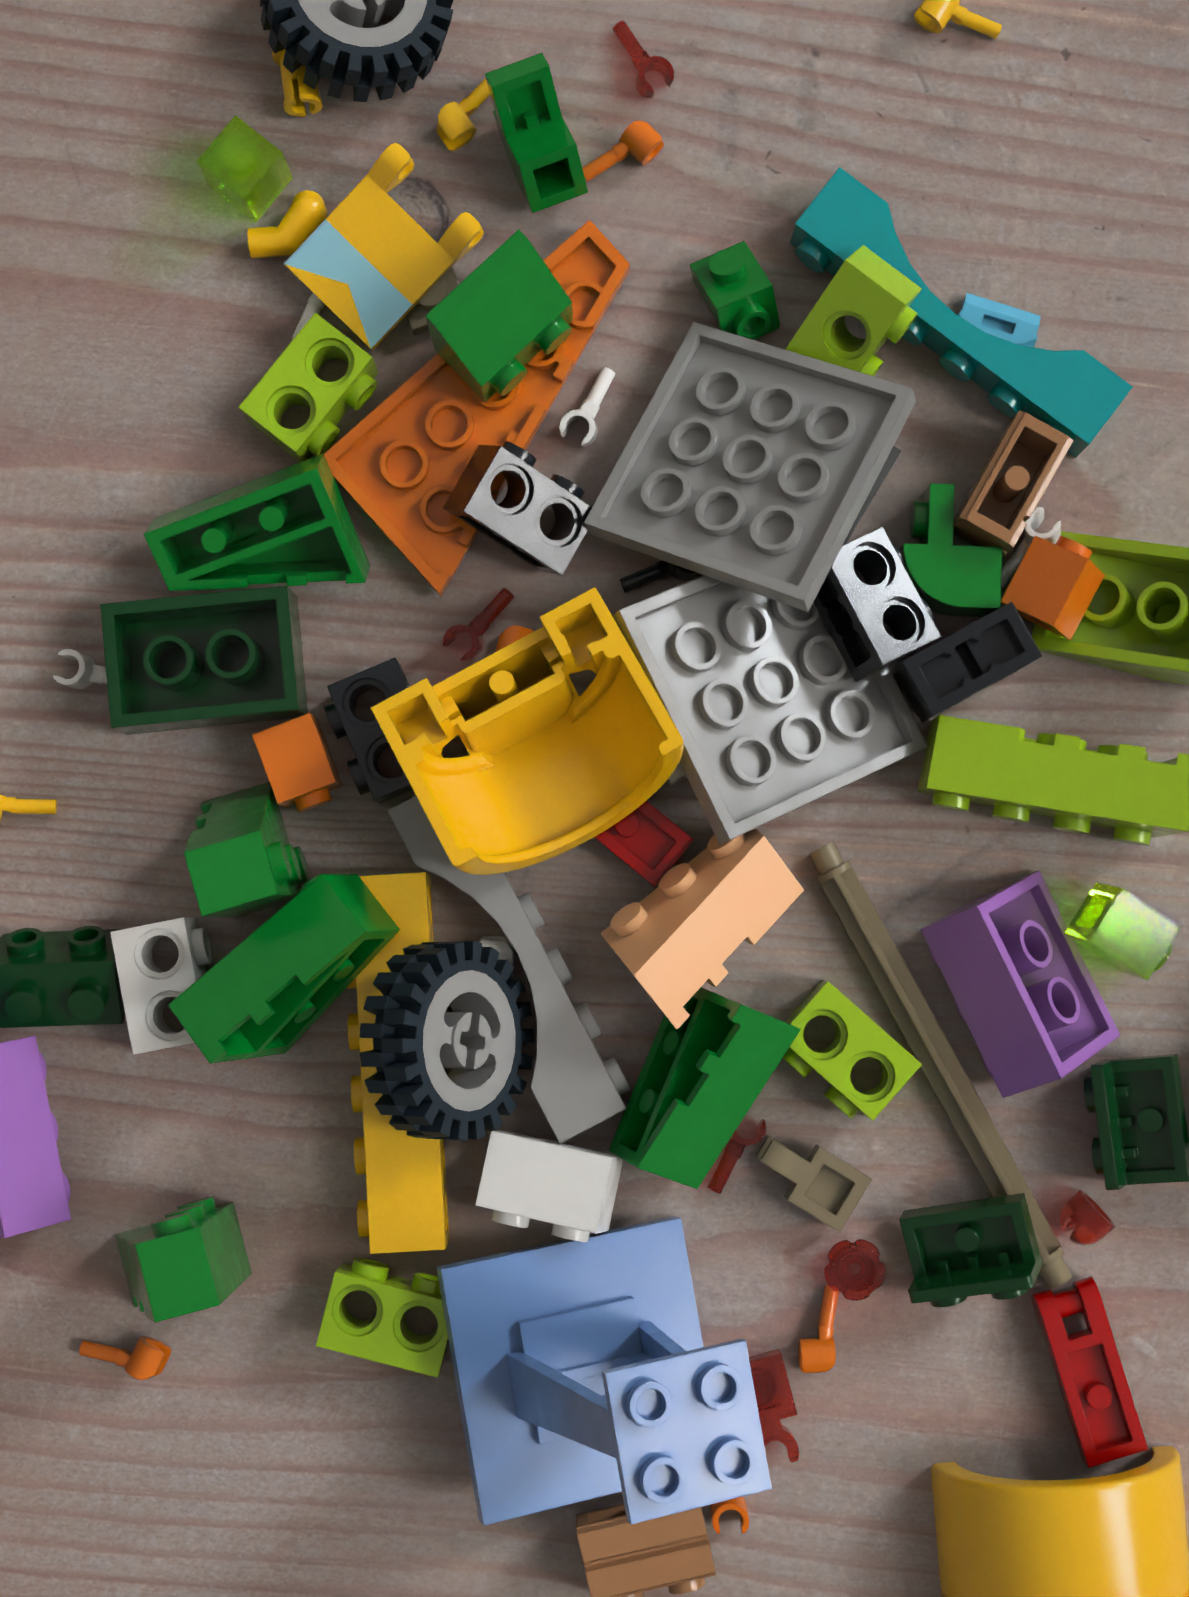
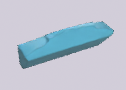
(1001, 320)

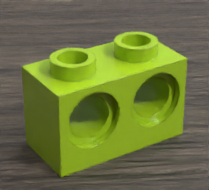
(296, 382)
(854, 1039)
(385, 1335)

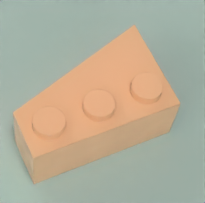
(700, 917)

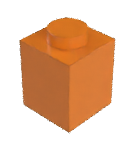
(1054, 585)
(298, 763)

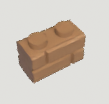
(1011, 483)
(644, 1555)

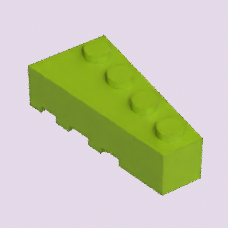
(1055, 780)

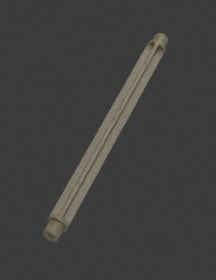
(932, 1049)

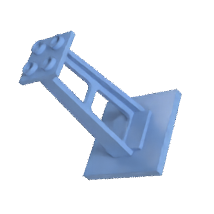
(595, 1379)

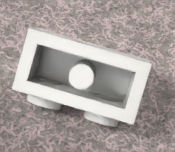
(548, 1183)

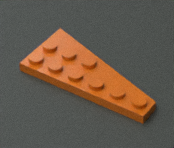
(421, 437)

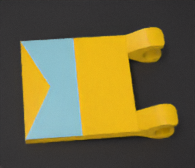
(373, 257)

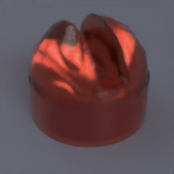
(1086, 1217)

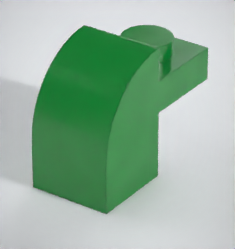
(535, 133)
(949, 576)

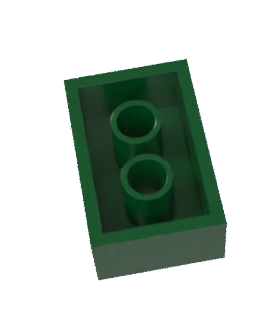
(204, 660)

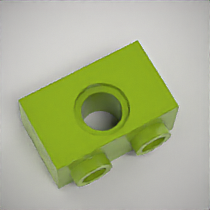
(874, 295)

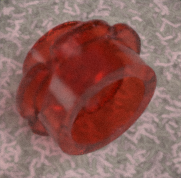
(871, 1272)

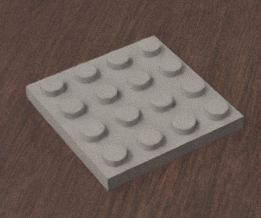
(751, 464)
(762, 701)

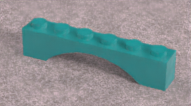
(1057, 387)

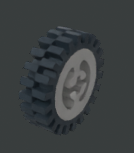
(333, 44)
(420, 1039)

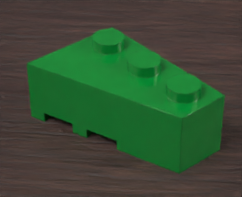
(262, 532)
(243, 855)
(286, 971)
(699, 1086)
(185, 1260)

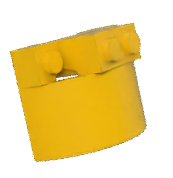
(540, 757)
(1063, 1536)

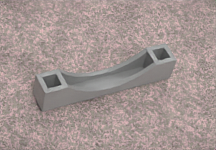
(569, 1073)

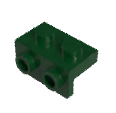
(59, 978)
(1138, 1120)
(971, 1250)

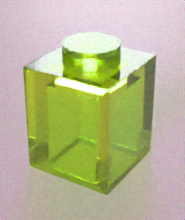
(245, 169)
(1123, 931)

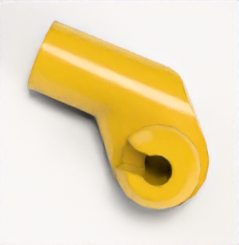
(297, 225)

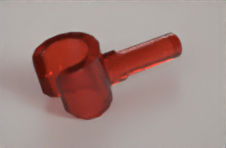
(642, 60)
(479, 624)
(733, 1152)

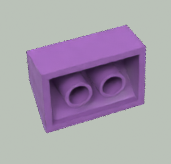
(1021, 985)
(31, 1176)

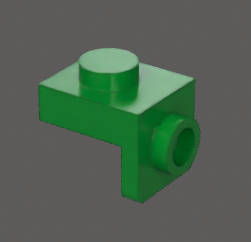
(737, 292)

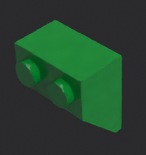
(501, 318)

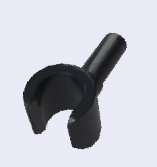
(660, 570)

